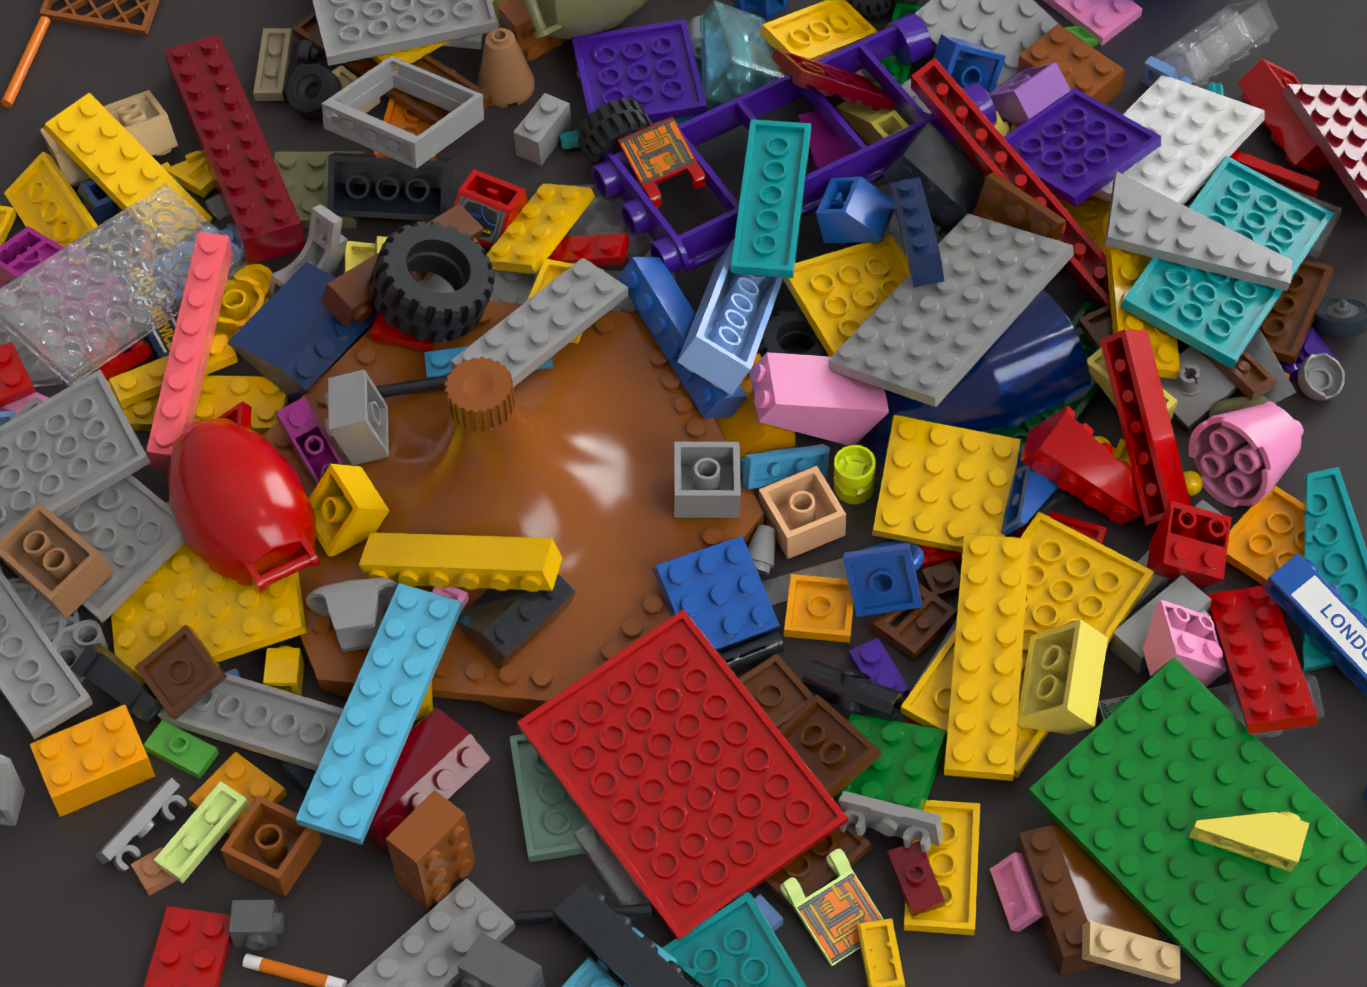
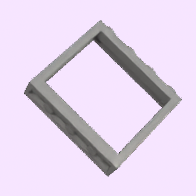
(344, 115)

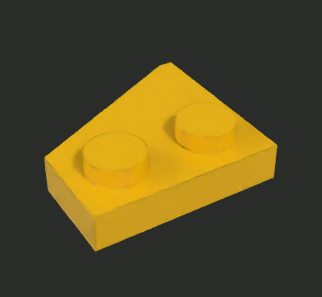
(192, 174)

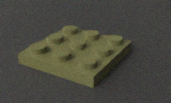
(307, 182)

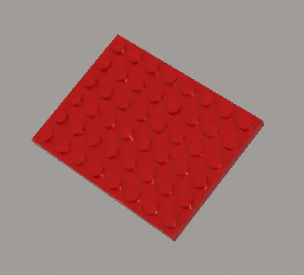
(681, 774)

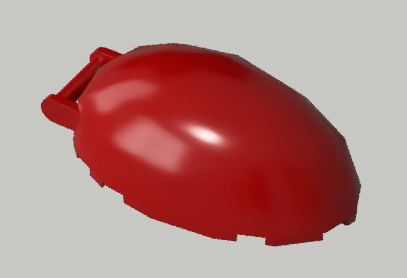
(240, 504)

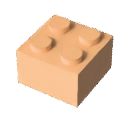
(802, 512)

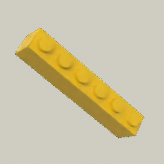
(462, 561)

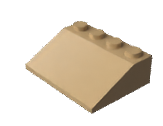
(140, 117)

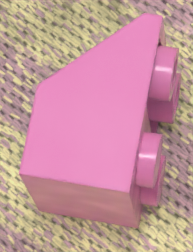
(1188, 638)

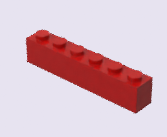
(1145, 422)

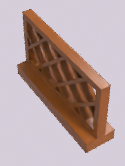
(118, 23)

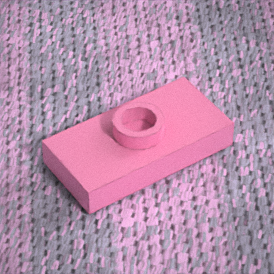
(1016, 892)

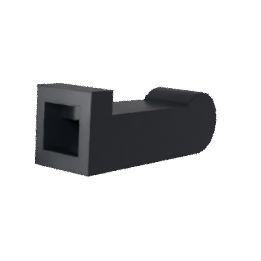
(118, 681)

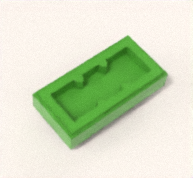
(181, 749)

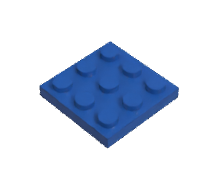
(718, 592)

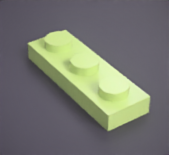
(201, 832)

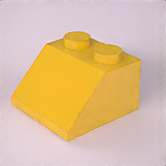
(346, 508)

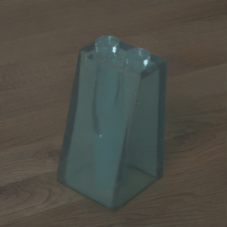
(734, 53)

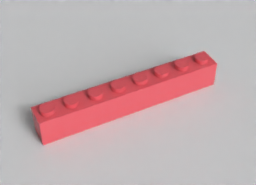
(190, 345)

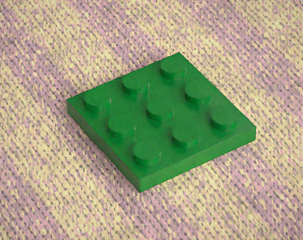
(906, 764)

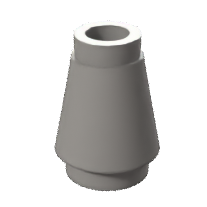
(763, 549)

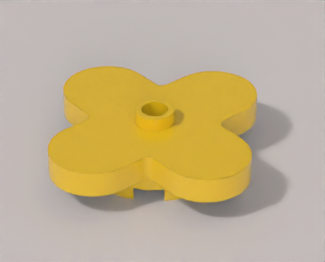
(243, 298)

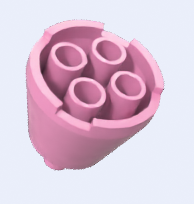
(1245, 452)

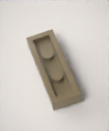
(273, 64)

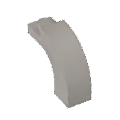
(323, 248)

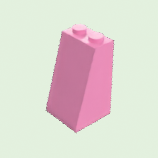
(813, 400)

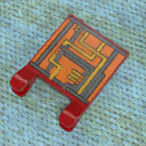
(659, 155)

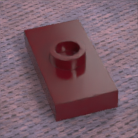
(916, 879)

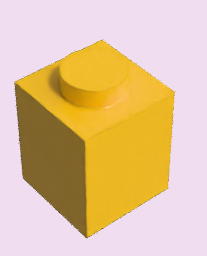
(284, 669)

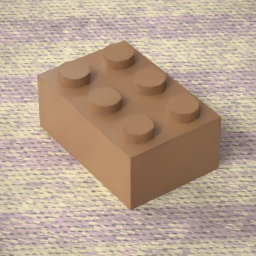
(53, 560)

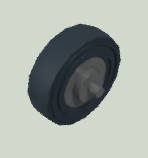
(1342, 317)

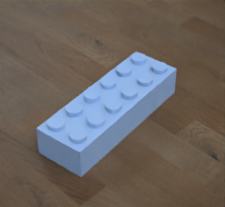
(729, 325)

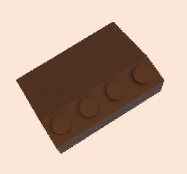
(1073, 893)

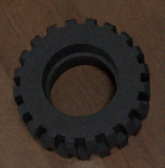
(427, 312)

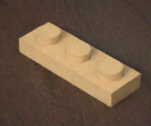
(1130, 952)

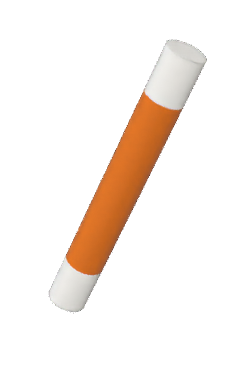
(291, 972)

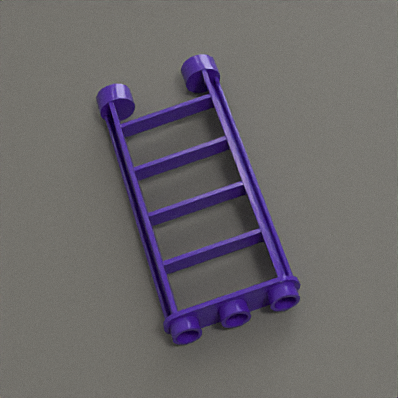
(903, 37)

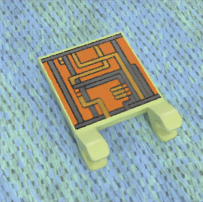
(834, 910)

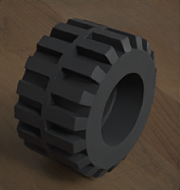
(607, 125)
(788, 331)

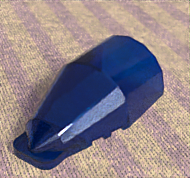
(1018, 377)

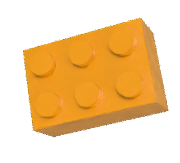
(92, 760)

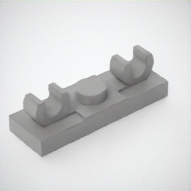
(891, 820)
(140, 824)

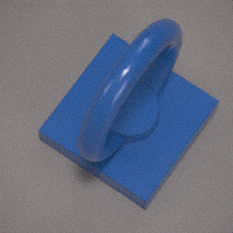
(884, 577)

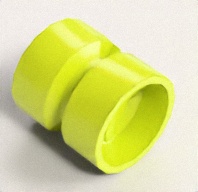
(854, 474)

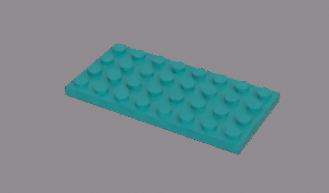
(1216, 310)

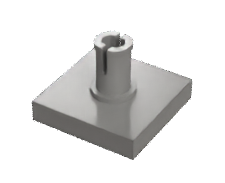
(1196, 387)

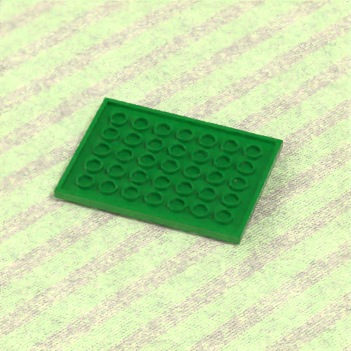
(1144, 784)

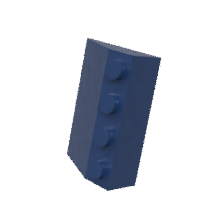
(296, 336)

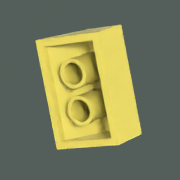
(1063, 679)

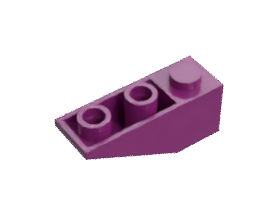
(307, 438)

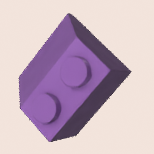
(1029, 92)

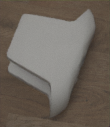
(354, 608)

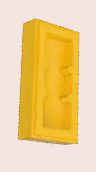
(880, 954)

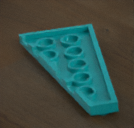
(736, 950)

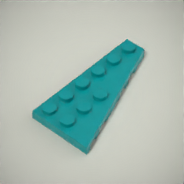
(1334, 547)

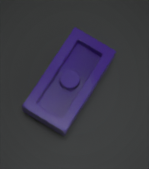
(874, 660)

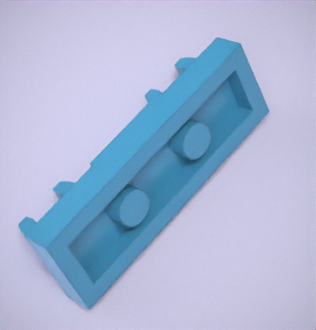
(773, 466)

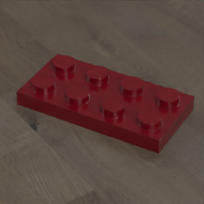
(832, 80)

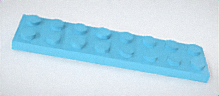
(379, 714)

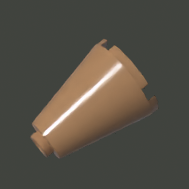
(504, 70)

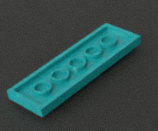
(771, 198)

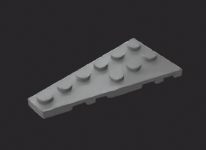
(1164, 229)

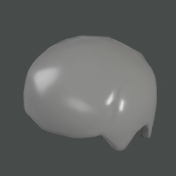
(1321, 377)

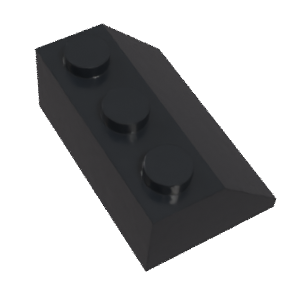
(947, 175)
(511, 618)

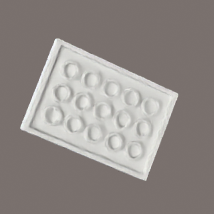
(1195, 136)

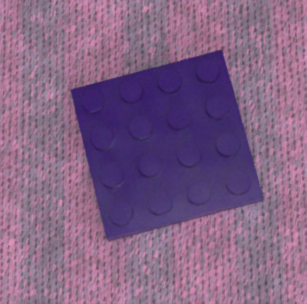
(644, 65)
(1080, 145)

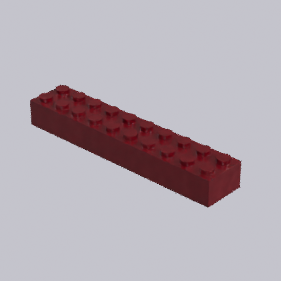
(234, 150)

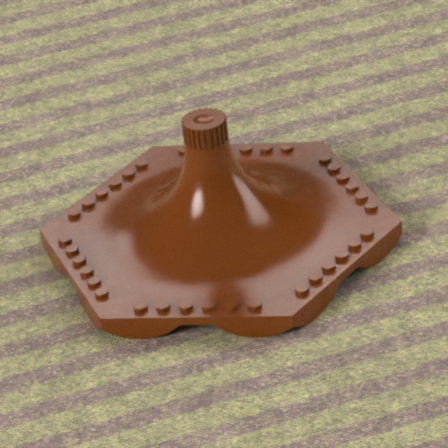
(557, 457)

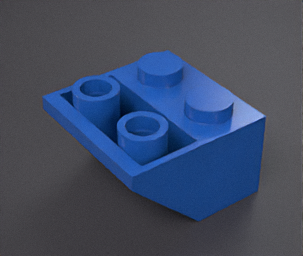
(854, 211)

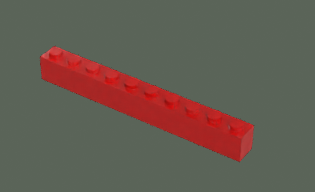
(994, 154)

